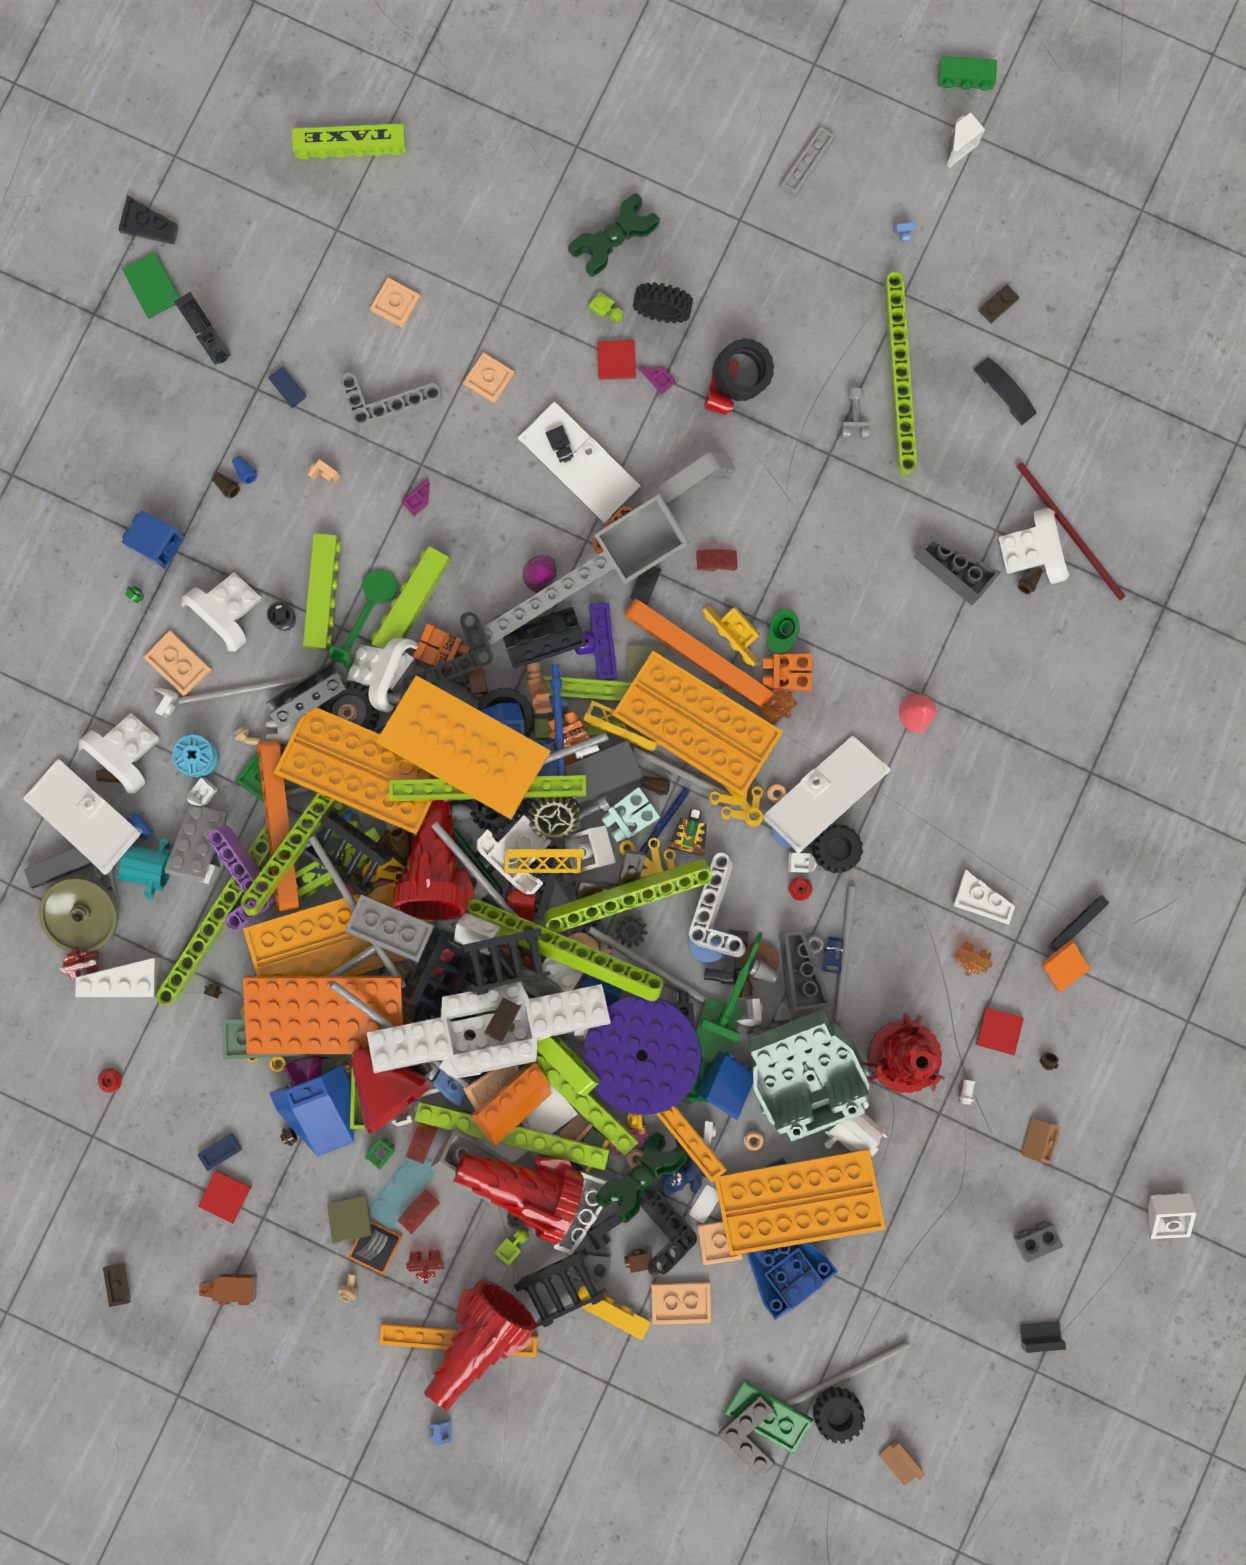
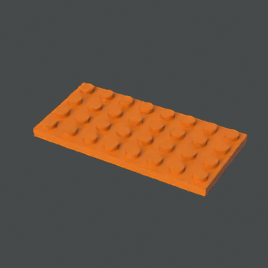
(311, 1017)

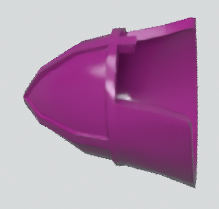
(539, 572)
(303, 1069)

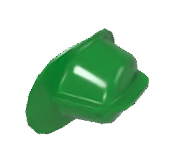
(783, 631)

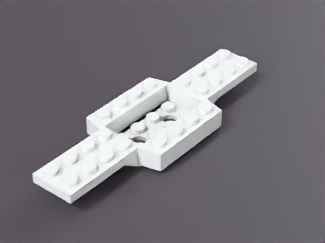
(445, 1040)

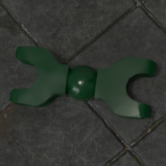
(601, 243)
(629, 1188)

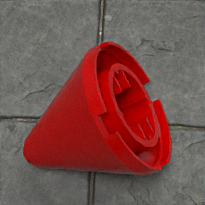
(386, 1092)

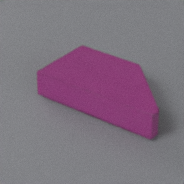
(658, 378)
(417, 499)

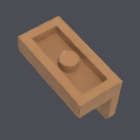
(576, 1128)
(1041, 1141)
(901, 1462)

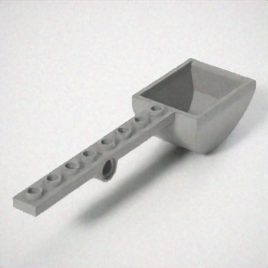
(629, 546)

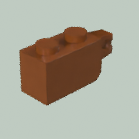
(230, 1288)

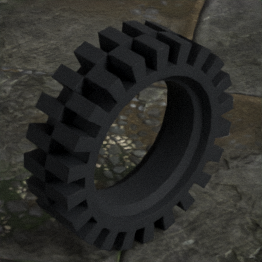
(662, 302)
(360, 691)

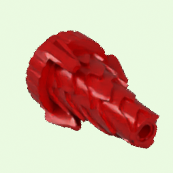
(431, 882)
(895, 1052)
(539, 1196)
(490, 1327)

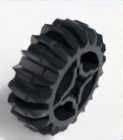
(487, 820)

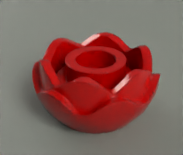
(794, 891)
(116, 1080)

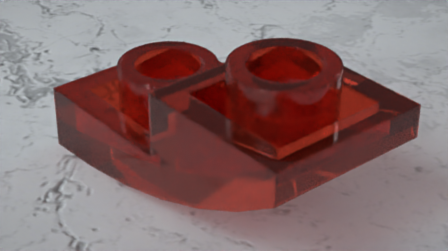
(716, 559)
(526, 959)
(421, 1142)
(418, 1211)

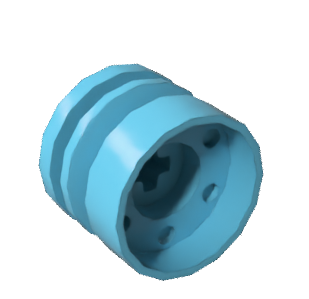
(206, 752)

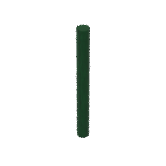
(472, 856)

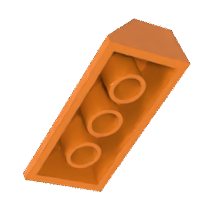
(512, 1103)

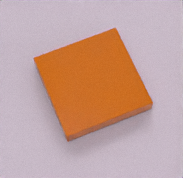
(1065, 966)

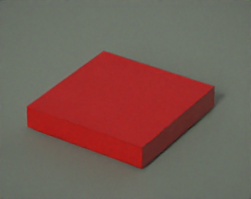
(616, 359)
(999, 1031)
(224, 1196)

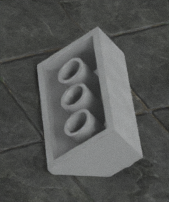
(451, 1151)

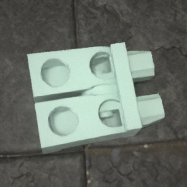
(628, 821)

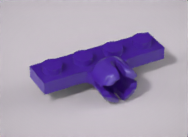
(600, 642)

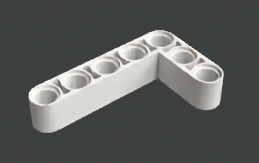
(712, 909)

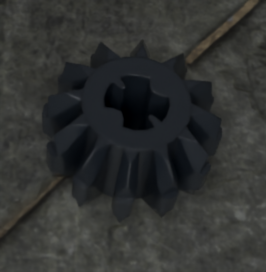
(635, 927)

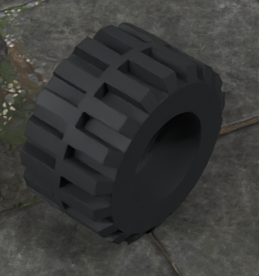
(854, 846)
(847, 1429)

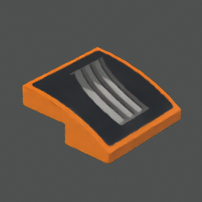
(377, 1249)

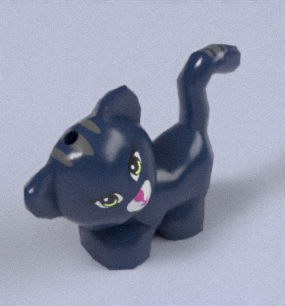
(685, 1175)

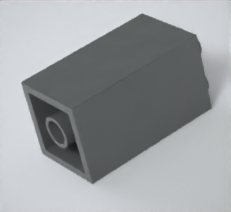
(606, 772)

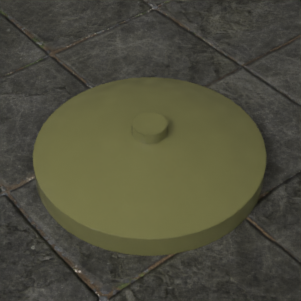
(78, 914)

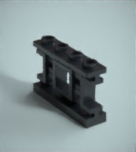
(560, 641)

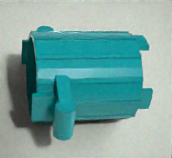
(146, 867)

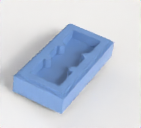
(449, 1088)

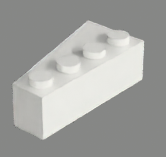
(130, 980)
(585, 1215)

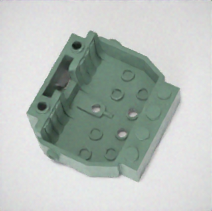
(802, 1102)

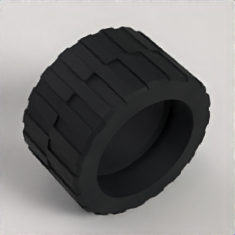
(758, 354)
(515, 696)

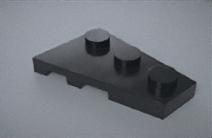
(145, 223)

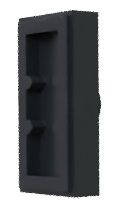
(645, 585)

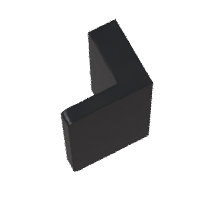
(1041, 1337)

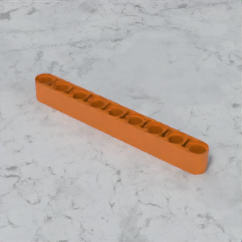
(698, 653)
(277, 820)

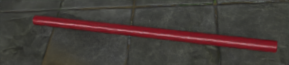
(1071, 531)

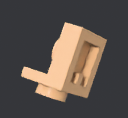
(327, 472)

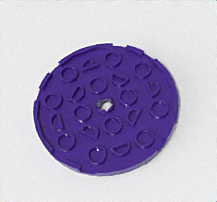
(671, 1062)

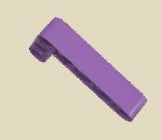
(243, 877)

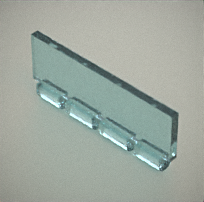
(400, 1197)

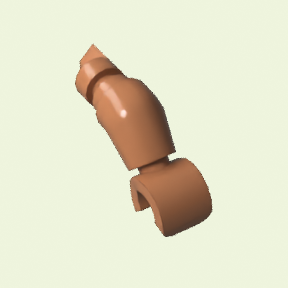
(537, 689)

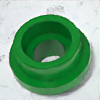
(134, 594)

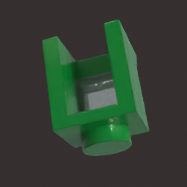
(380, 1153)

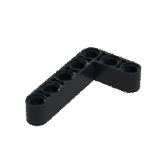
(473, 656)
(674, 1235)

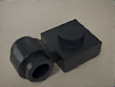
(559, 440)

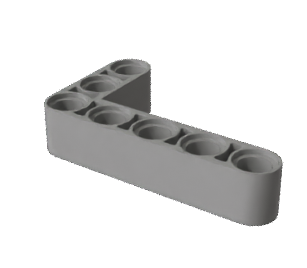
(387, 404)
(708, 466)

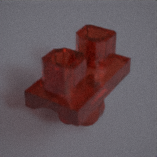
(79, 960)
(416, 1264)

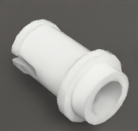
(394, 698)
(587, 751)
(967, 1092)

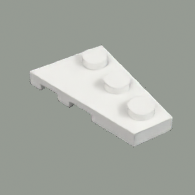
(980, 899)

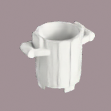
(856, 1133)

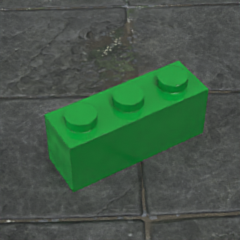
(967, 73)

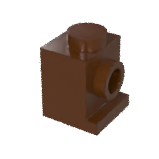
(476, 683)
(638, 1259)

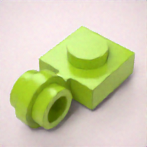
(603, 305)
(509, 1249)

